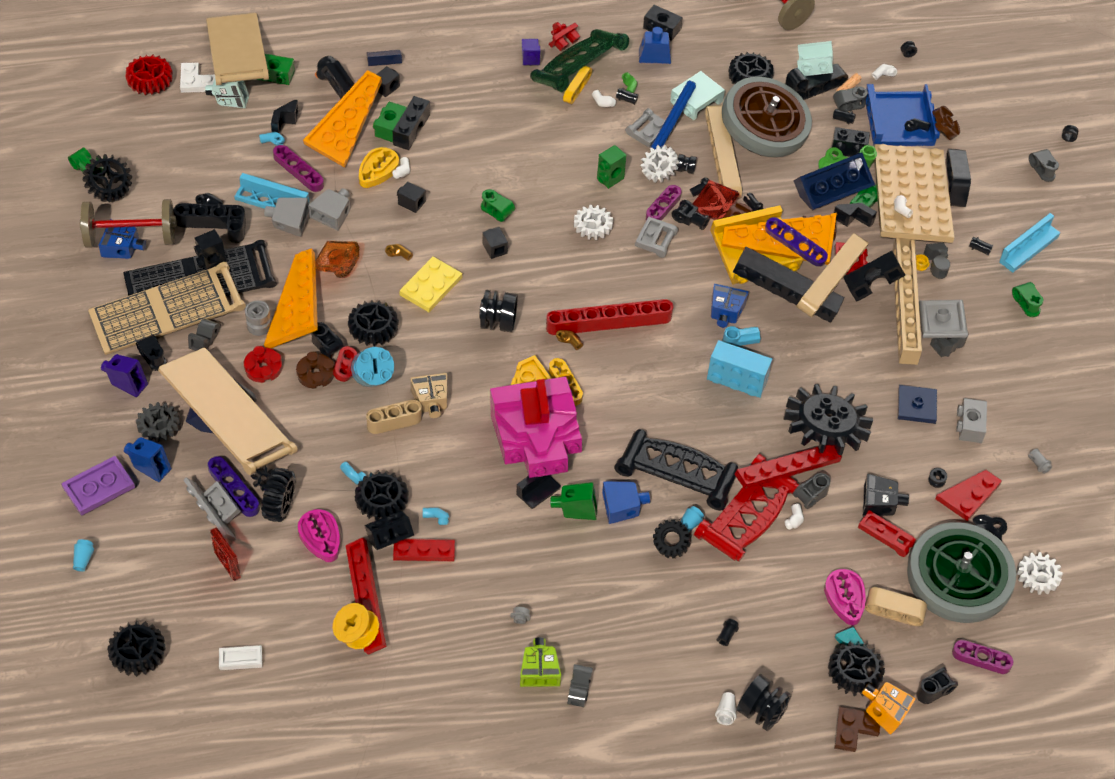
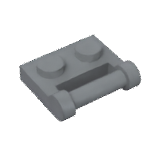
(649, 132)
(650, 234)

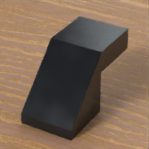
(285, 114)
(848, 212)

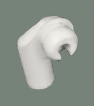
(884, 69)
(603, 101)

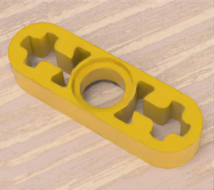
(577, 84)
(565, 372)

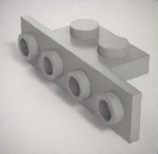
(217, 504)

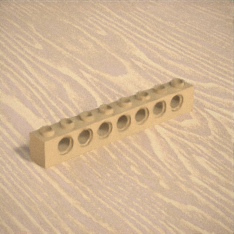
(907, 303)

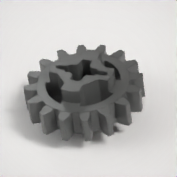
(158, 421)

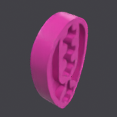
(315, 543)
(855, 591)

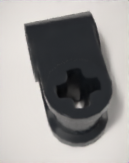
(326, 342)
(151, 352)
(938, 684)

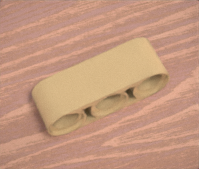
(394, 416)
(896, 606)

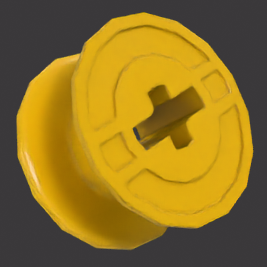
(355, 626)

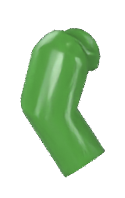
(630, 82)

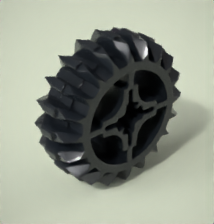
(750, 66)
(120, 175)
(373, 323)
(278, 494)
(381, 501)
(124, 654)
(857, 660)

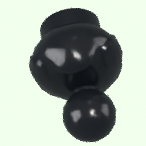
(321, 64)

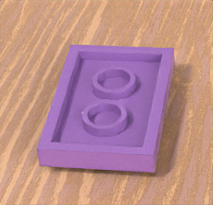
(98, 485)

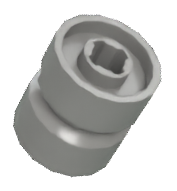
(258, 317)

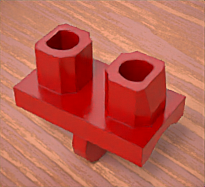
(563, 33)

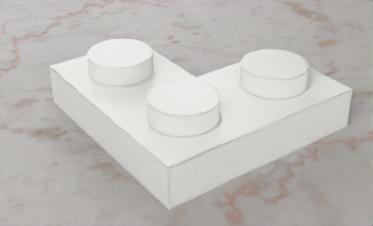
(191, 80)

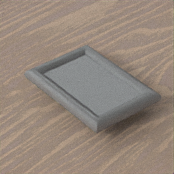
(943, 319)

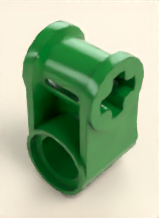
(498, 207)
(1028, 298)

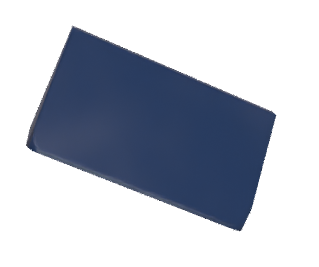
(384, 57)

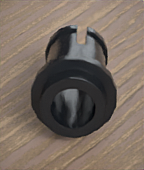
(626, 96)
(841, 115)
(753, 202)
(980, 245)
(727, 632)

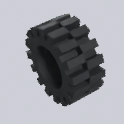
(680, 547)

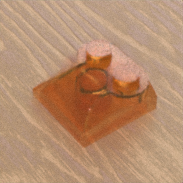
(338, 257)

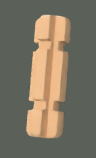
(851, 82)

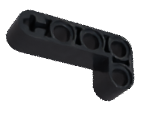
(815, 84)
(958, 177)
(213, 216)

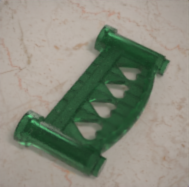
(559, 79)

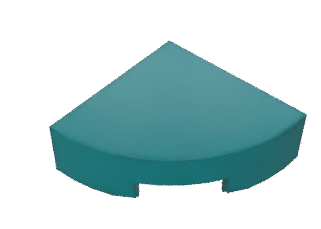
(848, 635)

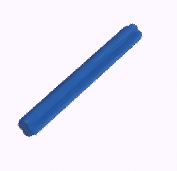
(674, 114)

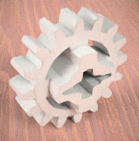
(659, 163)
(593, 222)
(1039, 573)

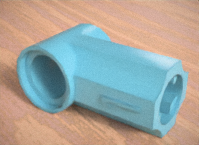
(740, 337)

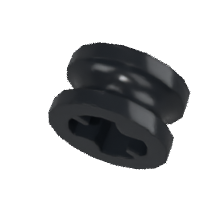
(908, 49)
(1070, 137)
(932, 477)

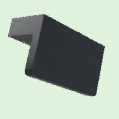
(337, 78)
(536, 489)

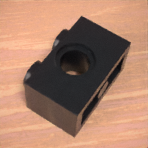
(664, 19)
(209, 250)

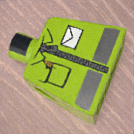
(540, 666)

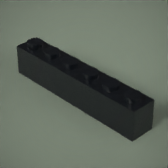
(782, 281)

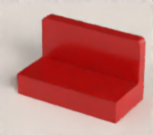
(535, 404)

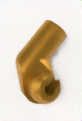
(398, 250)
(569, 337)

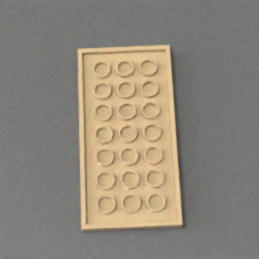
(922, 180)

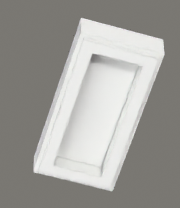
(240, 657)

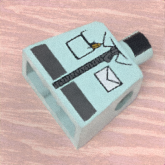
(229, 94)

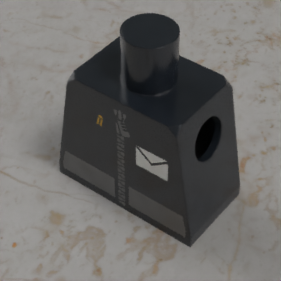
(882, 496)

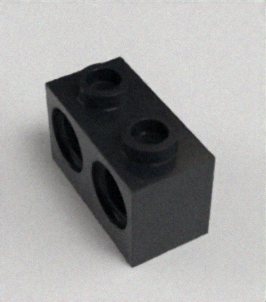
(849, 141)
(389, 530)

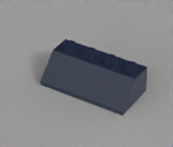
(834, 181)

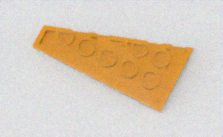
(341, 126)
(817, 229)
(297, 304)

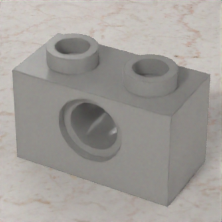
(972, 420)

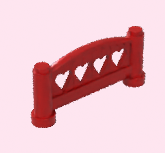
(719, 533)

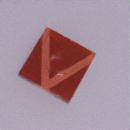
(715, 200)
(225, 554)

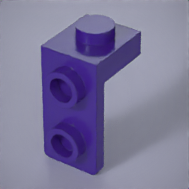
(530, 52)

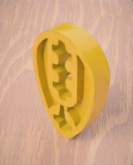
(372, 161)

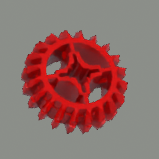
(149, 74)

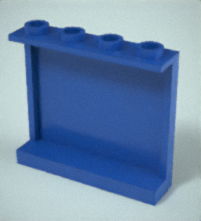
(891, 110)

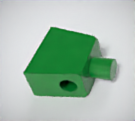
(577, 501)

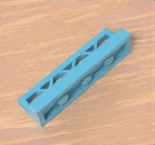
(265, 188)
(1029, 244)

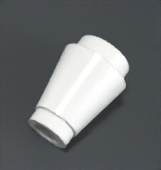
(726, 710)

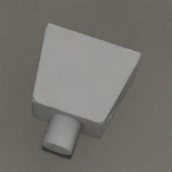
(330, 208)
(289, 214)

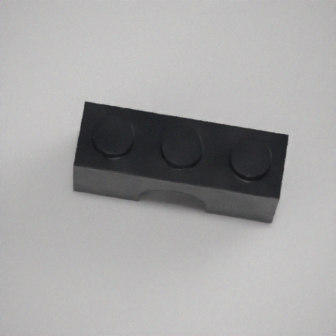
(415, 114)
(885, 267)

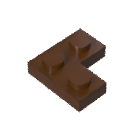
(849, 724)

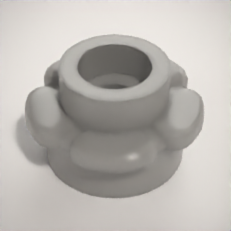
(520, 615)

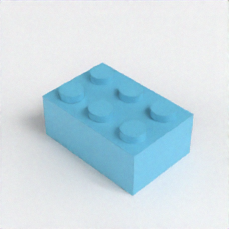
(739, 369)

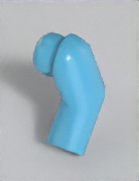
(272, 137)

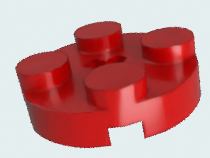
(262, 355)

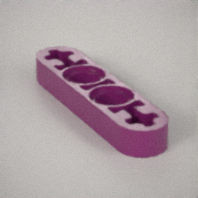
(306, 180)

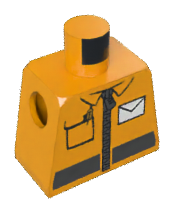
(887, 705)

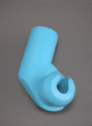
(351, 473)
(436, 513)

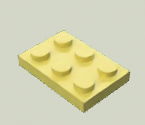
(430, 284)

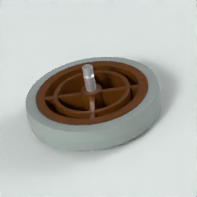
(766, 116)

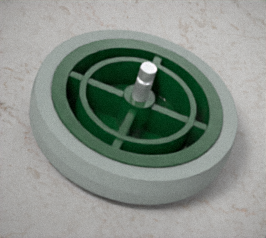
(961, 572)

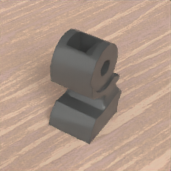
(938, 253)
(206, 332)
(945, 346)
(579, 685)

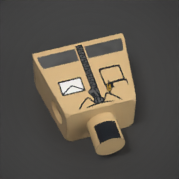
(430, 392)

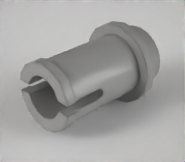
(1040, 461)

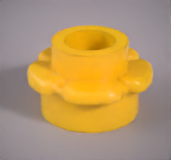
(922, 262)

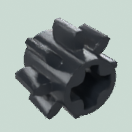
(260, 472)

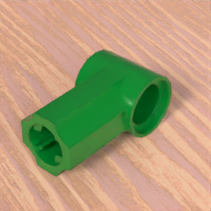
(79, 160)

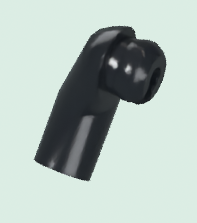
(915, 124)
(698, 188)
(207, 198)

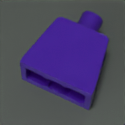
(125, 374)

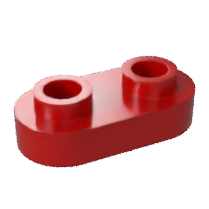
(344, 365)

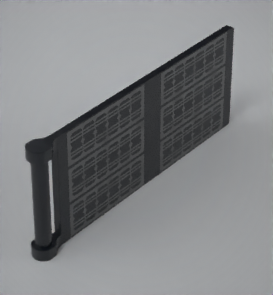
(240, 261)

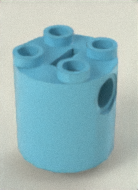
(372, 367)

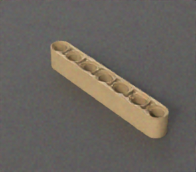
(722, 149)
(832, 275)

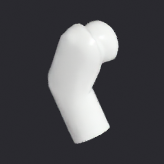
(403, 169)
(900, 206)
(796, 519)

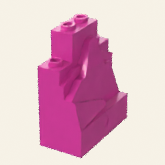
(542, 445)

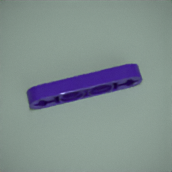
(794, 244)
(236, 484)

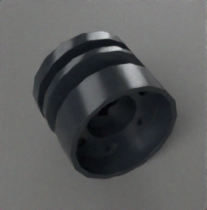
(498, 311)
(768, 705)

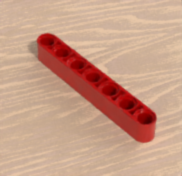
(610, 316)

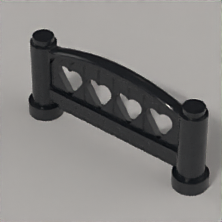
(716, 487)

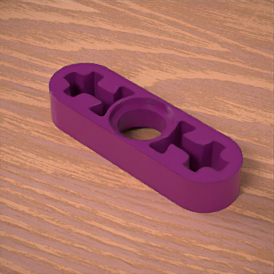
(664, 197)
(974, 660)

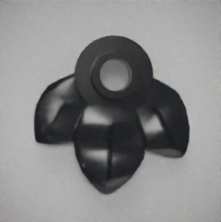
(988, 523)

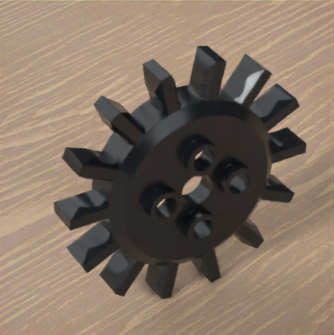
(841, 428)

